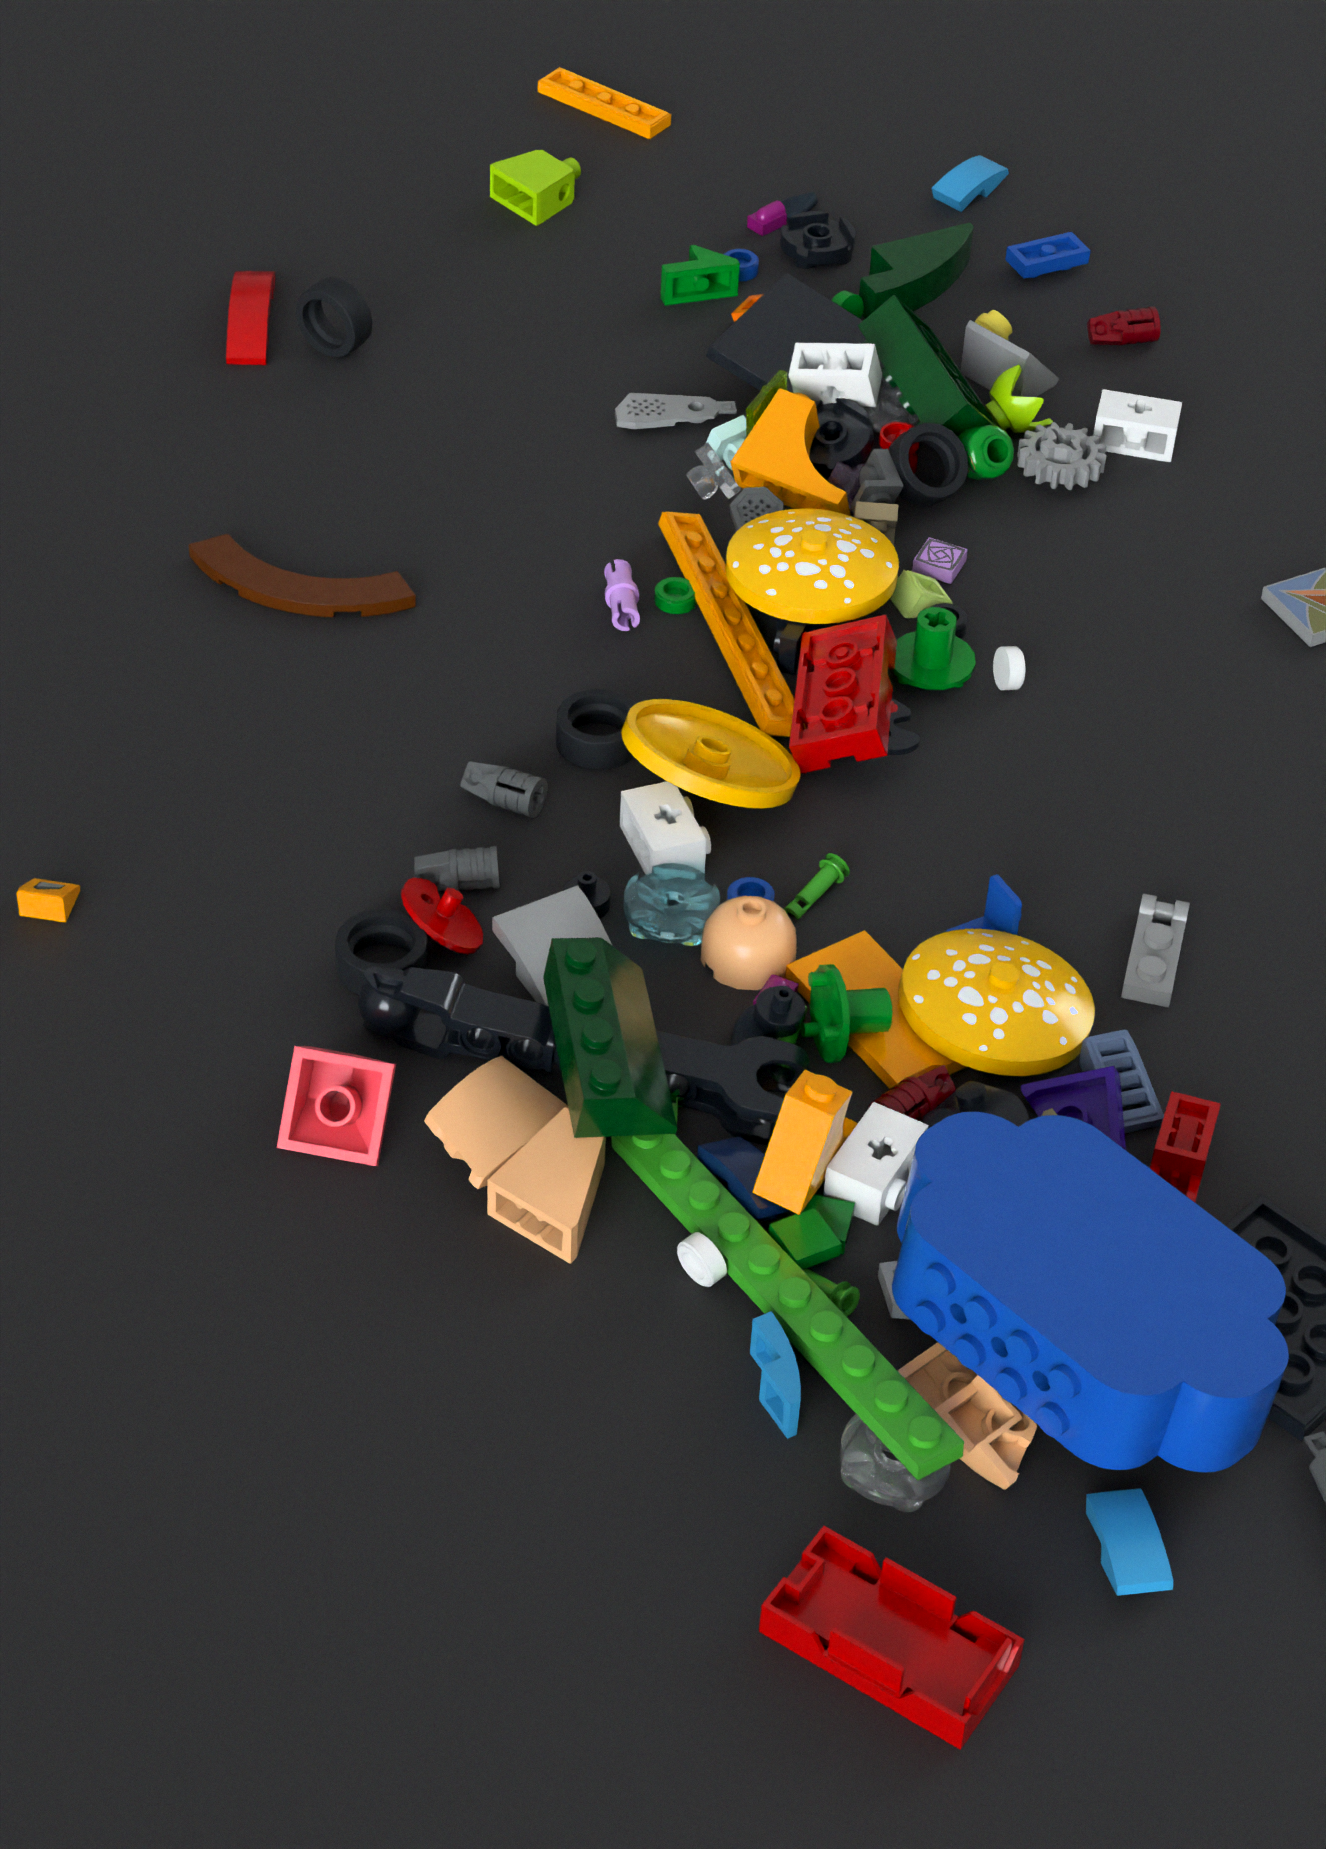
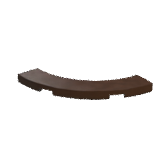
(298, 593)

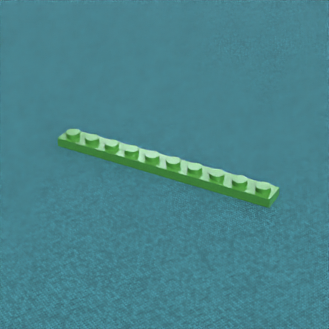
(804, 1311)

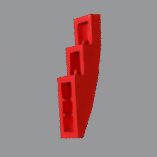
(1185, 1142)

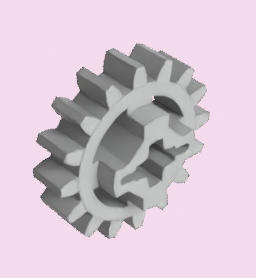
(1061, 455)

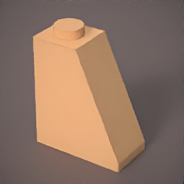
(549, 1187)

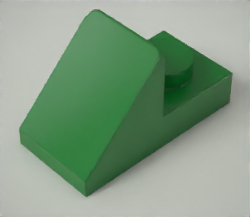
(701, 278)

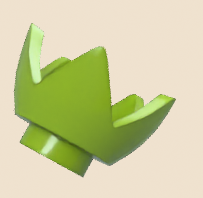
(1010, 410)

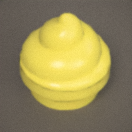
(995, 323)

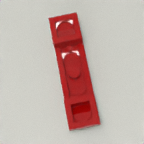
(249, 317)

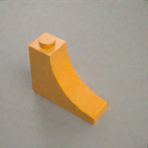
(779, 453)
(804, 1141)

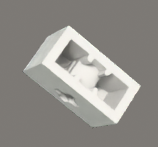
(836, 371)
(1137, 425)
(663, 827)
(874, 1163)

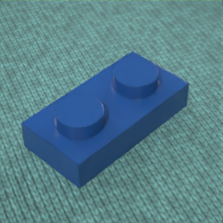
(1047, 255)

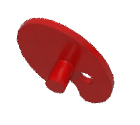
(442, 918)

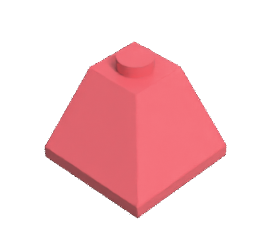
(336, 1105)

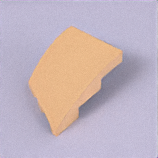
(491, 1116)
(990, 1426)

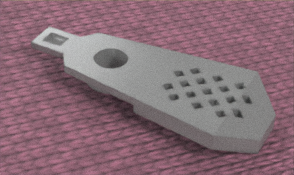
(663, 410)

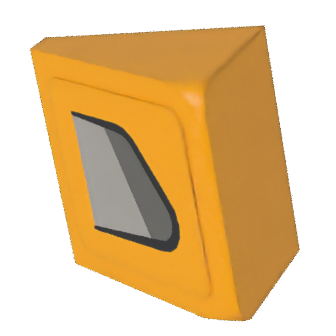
(47, 899)

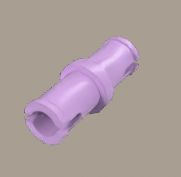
(622, 595)

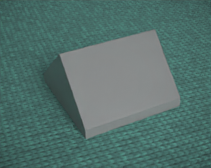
(989, 355)

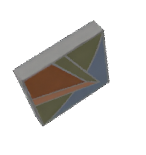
(1301, 604)

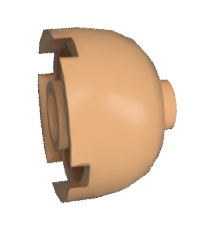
(748, 942)

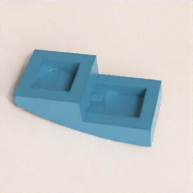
(968, 180)
(780, 1373)
(1130, 1542)

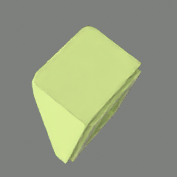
(917, 592)

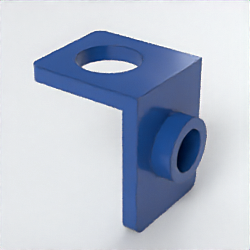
(1001, 909)

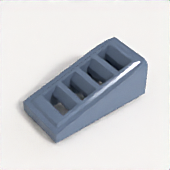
(1120, 1051)

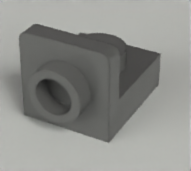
(878, 479)

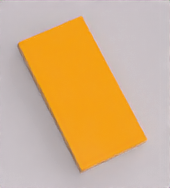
(868, 966)

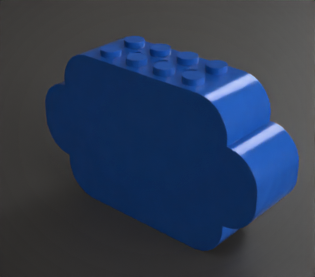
(1090, 1292)

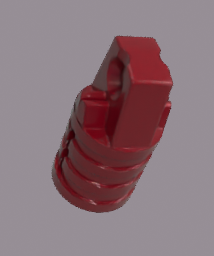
(1125, 327)
(919, 1092)

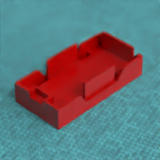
(843, 693)
(891, 1636)

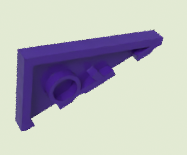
(1087, 1096)

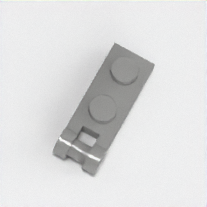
(1155, 951)

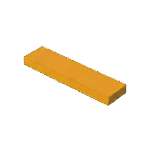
(604, 103)

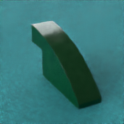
(916, 267)

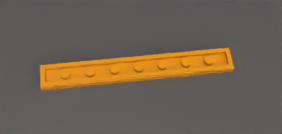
(730, 622)

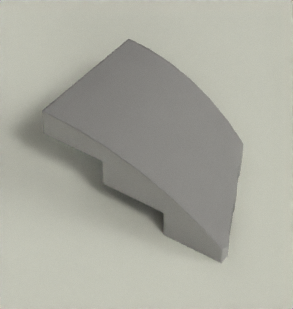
(529, 931)

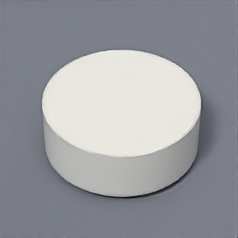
(1009, 668)
(701, 1259)

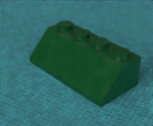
(922, 369)
(606, 1041)

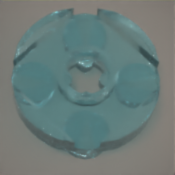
(648, 899)

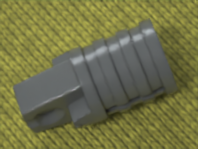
(495, 785)
(460, 869)

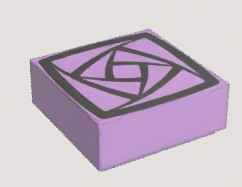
(939, 560)

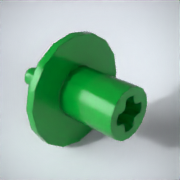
(933, 654)
(843, 1012)

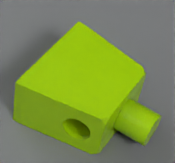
(534, 184)

